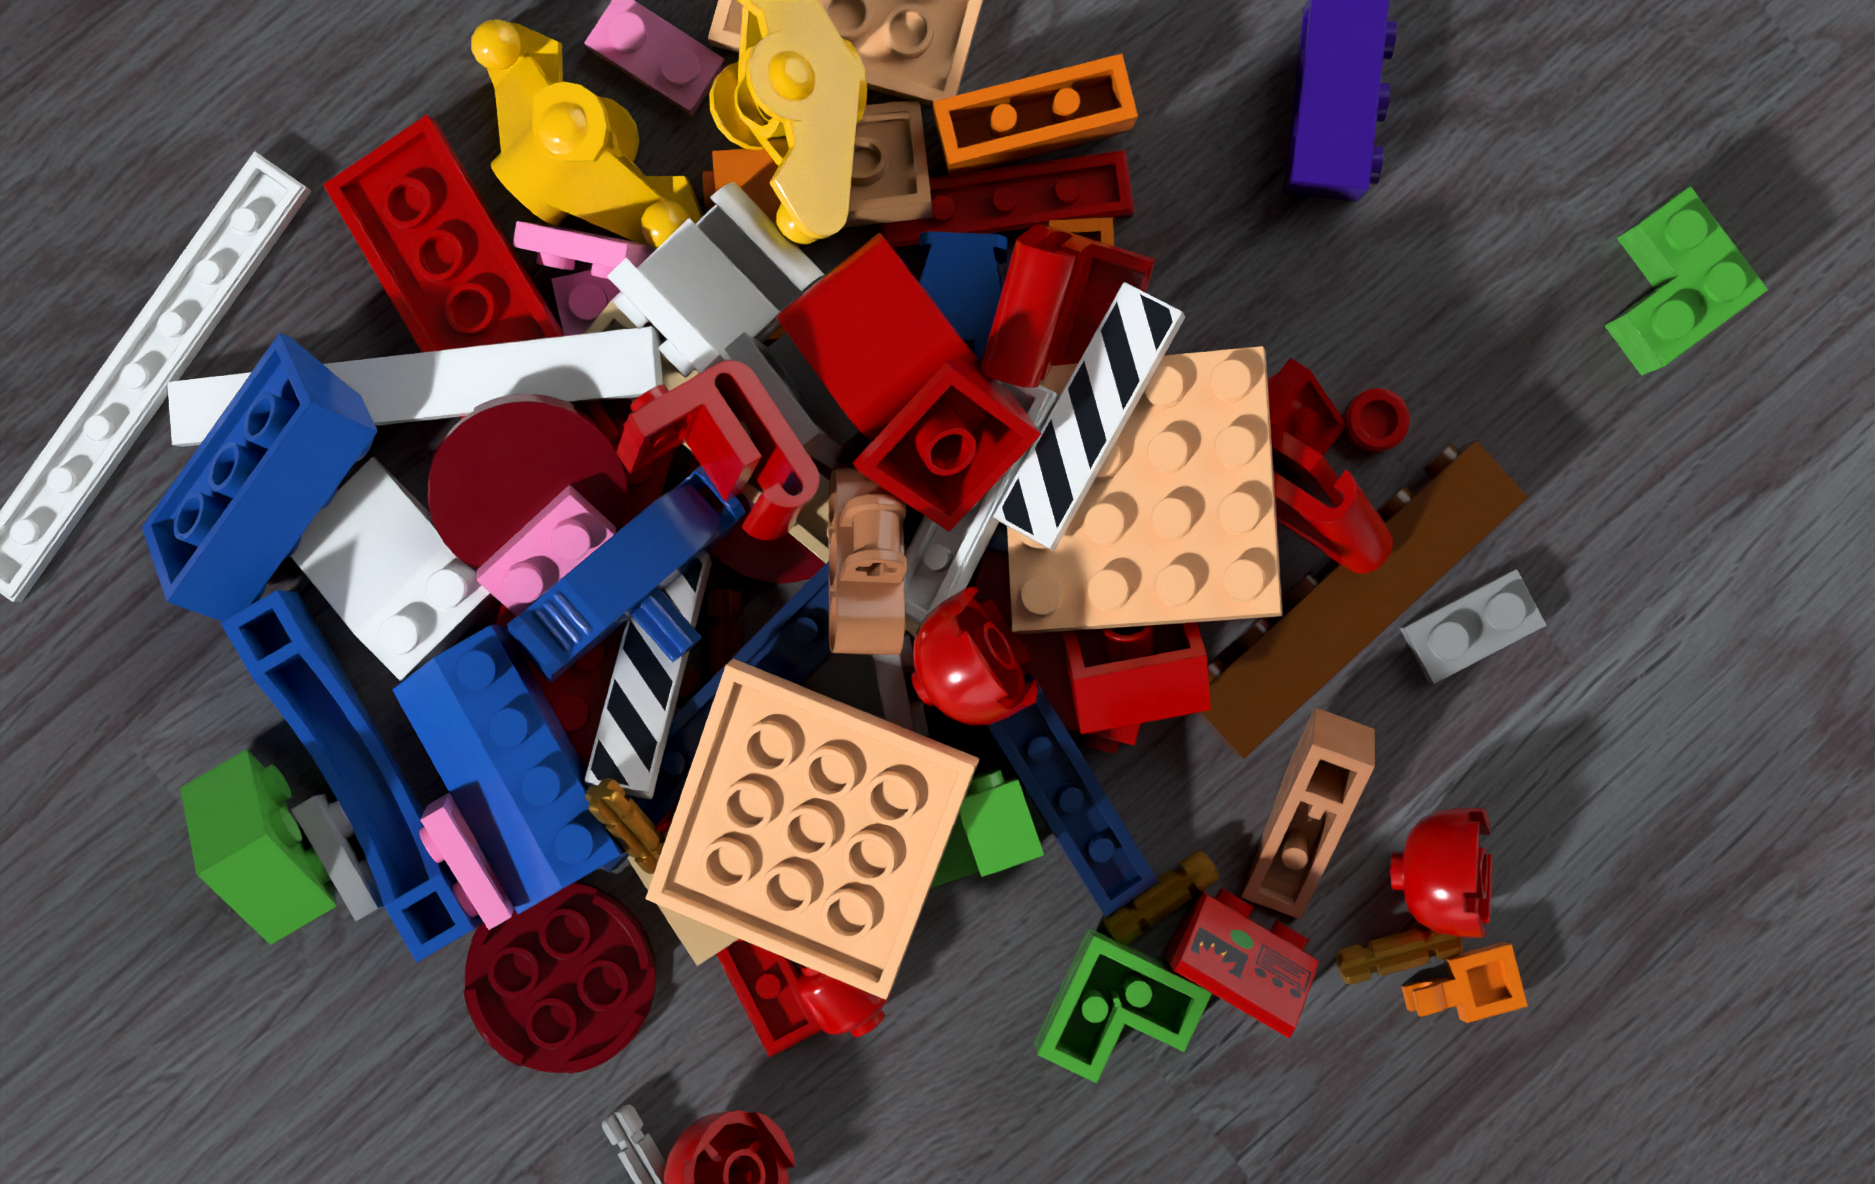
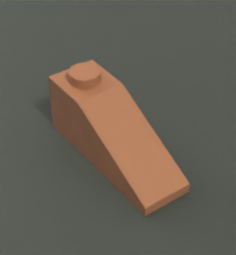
(1310, 812)

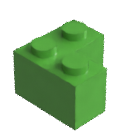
(1695, 281)
(990, 830)
(253, 848)
(1113, 988)

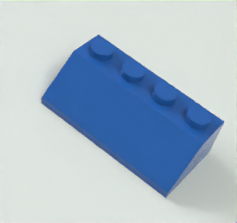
(256, 482)
(507, 765)

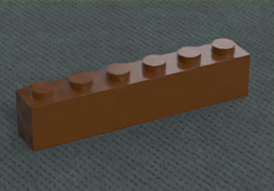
(1345, 610)

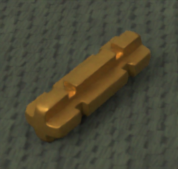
(626, 823)
(1163, 898)
(1395, 954)

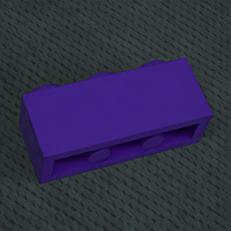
(1339, 98)

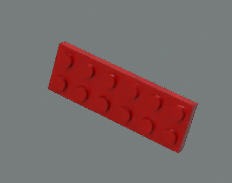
(443, 250)

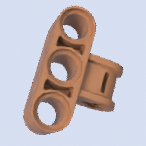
(865, 566)

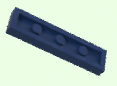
(1072, 804)

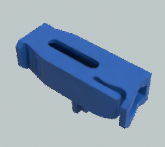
(964, 280)
(627, 581)

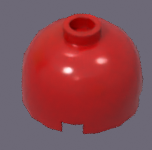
(971, 661)
(1447, 872)
(730, 1150)

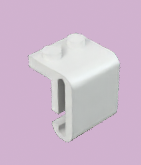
(715, 282)

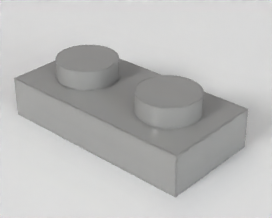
(1473, 626)
(340, 853)

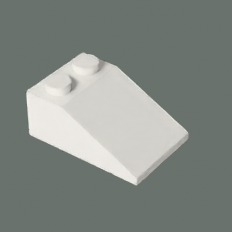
(390, 572)

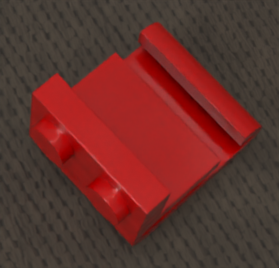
(1055, 302)
(872, 335)
(732, 434)
(1308, 493)

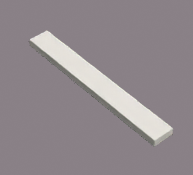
(137, 371)
(457, 380)

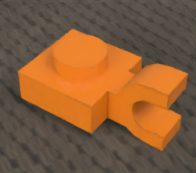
(1478, 984)

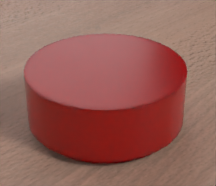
(1376, 420)

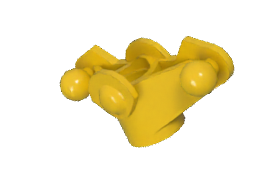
(800, 100)
(569, 146)

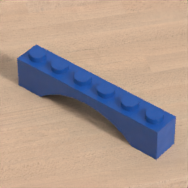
(318, 701)

